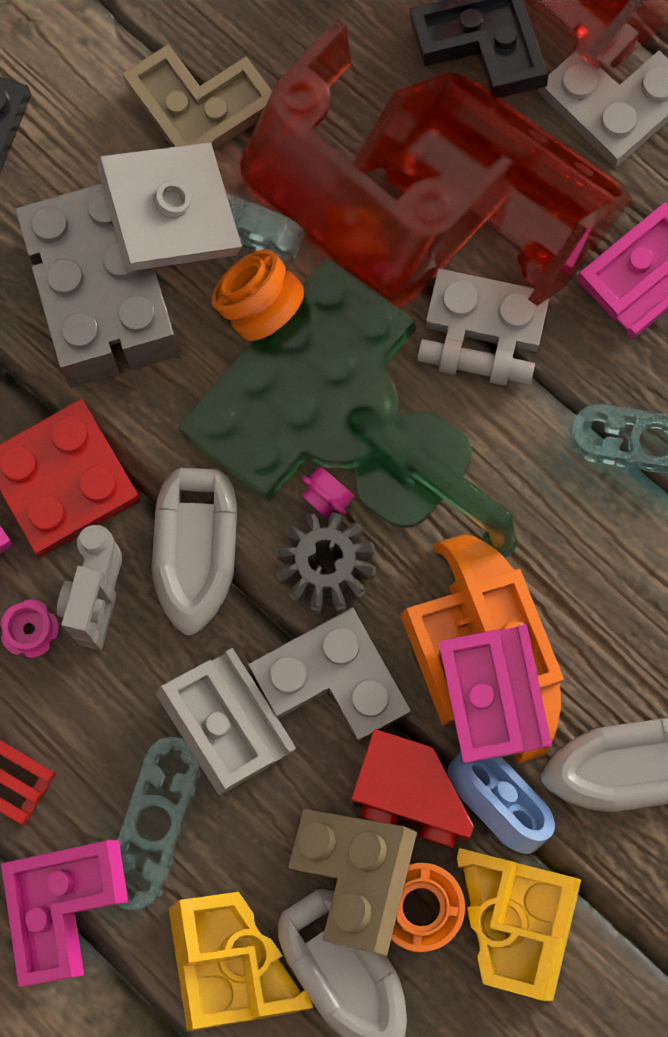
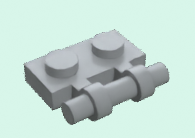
(484, 312)
(91, 596)

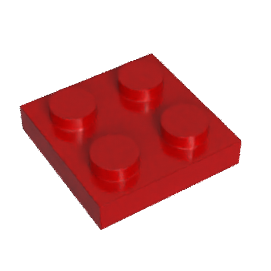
(62, 478)

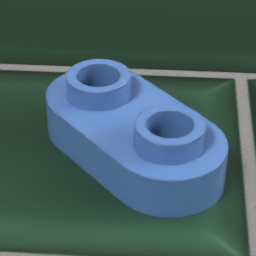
(503, 802)

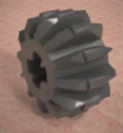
(304, 558)

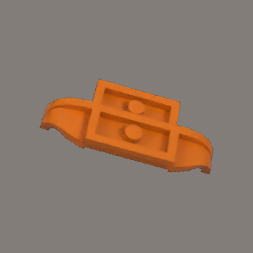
(482, 599)

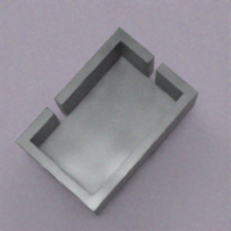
(88, 291)

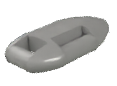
(194, 547)
(613, 767)
(349, 987)

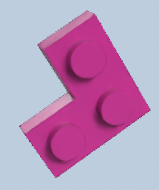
(43, 902)

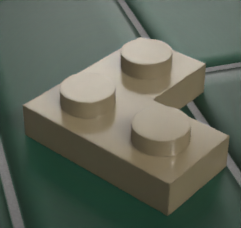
(194, 112)
(369, 869)

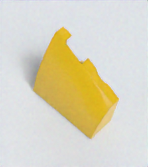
(519, 922)
(227, 965)

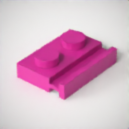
(633, 275)
(495, 694)

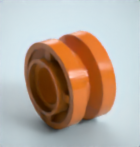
(258, 295)
(450, 909)

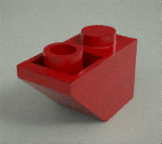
(410, 785)

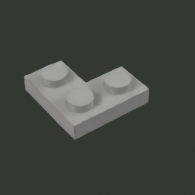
(608, 114)
(337, 660)

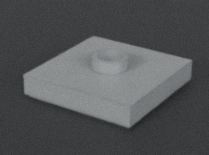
(168, 206)

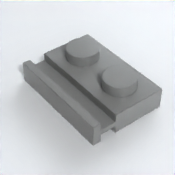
(225, 721)

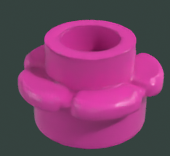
(326, 493)
(18, 617)

